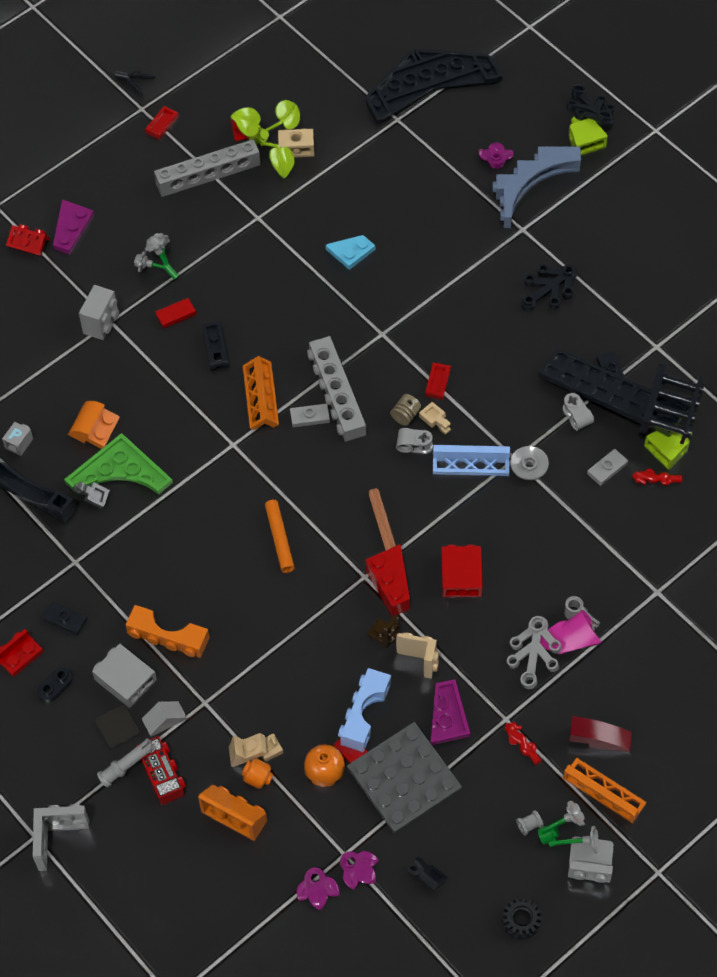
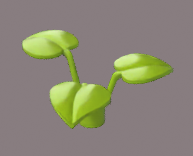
(248, 120)

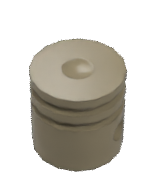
(403, 411)

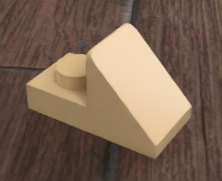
(246, 749)

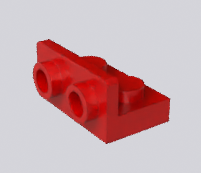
(27, 240)
(19, 653)

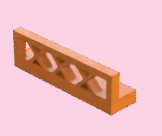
(264, 390)
(602, 793)

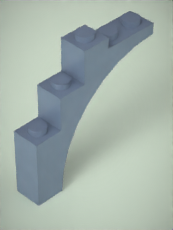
(546, 163)

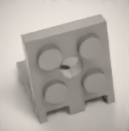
(54, 819)

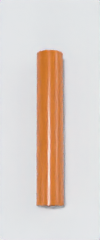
(279, 536)

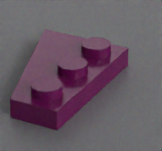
(71, 225)
(448, 714)

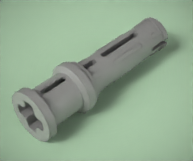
(119, 768)

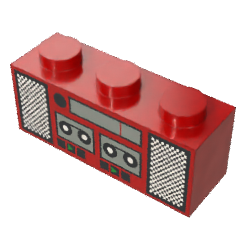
(162, 773)

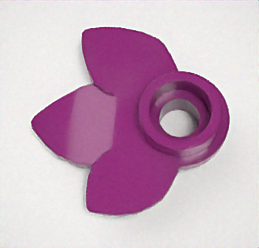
(495, 155)
(361, 870)
(317, 891)

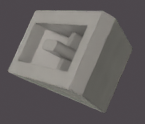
(163, 716)

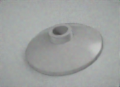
(529, 456)

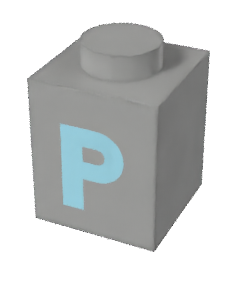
(17, 438)

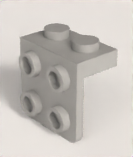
(591, 865)

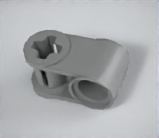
(577, 411)
(413, 441)

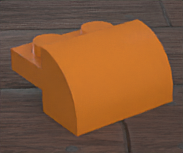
(93, 424)

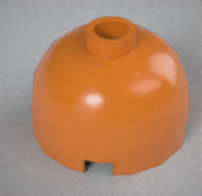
(324, 765)

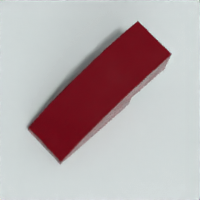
(600, 734)

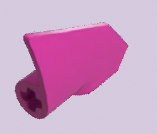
(573, 633)

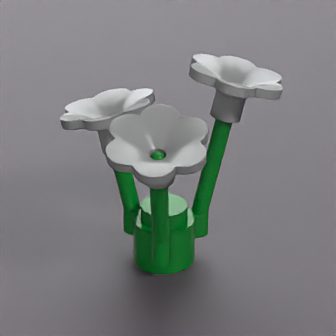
(550, 832)

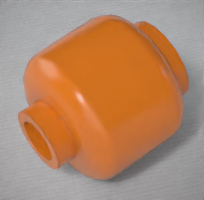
(257, 773)

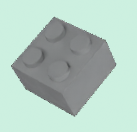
(99, 312)

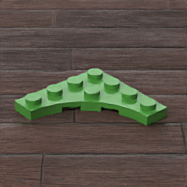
(120, 462)

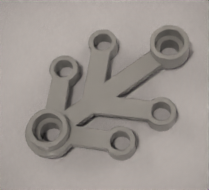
(533, 649)

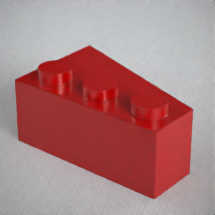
(389, 579)

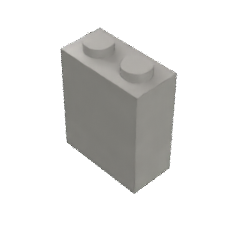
(124, 675)

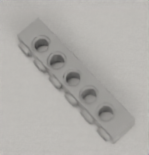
(207, 168)
(325, 349)

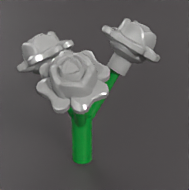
(155, 243)

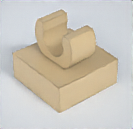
(273, 748)

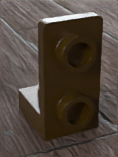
(384, 632)

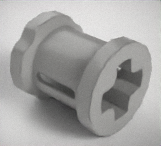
(529, 822)

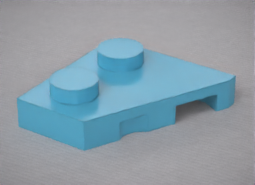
(351, 250)

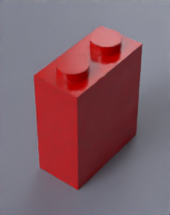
(461, 571)

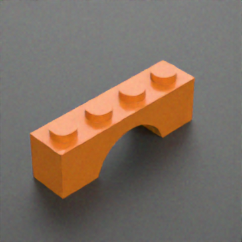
(189, 640)

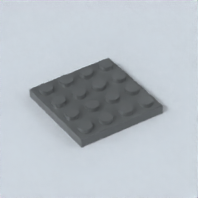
(404, 777)

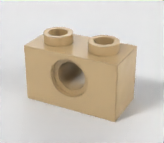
(298, 141)

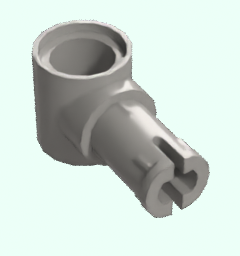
(575, 601)

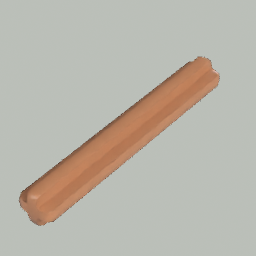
(381, 518)

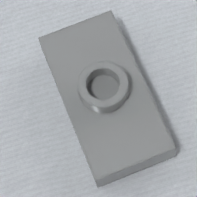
(309, 415)
(607, 467)

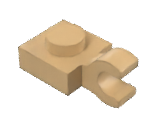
(435, 416)

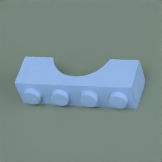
(373, 689)

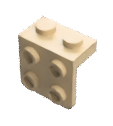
(420, 647)

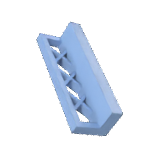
(456, 453)

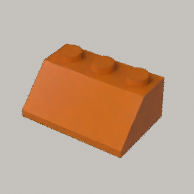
(232, 811)

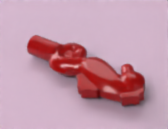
(650, 476)
(516, 737)

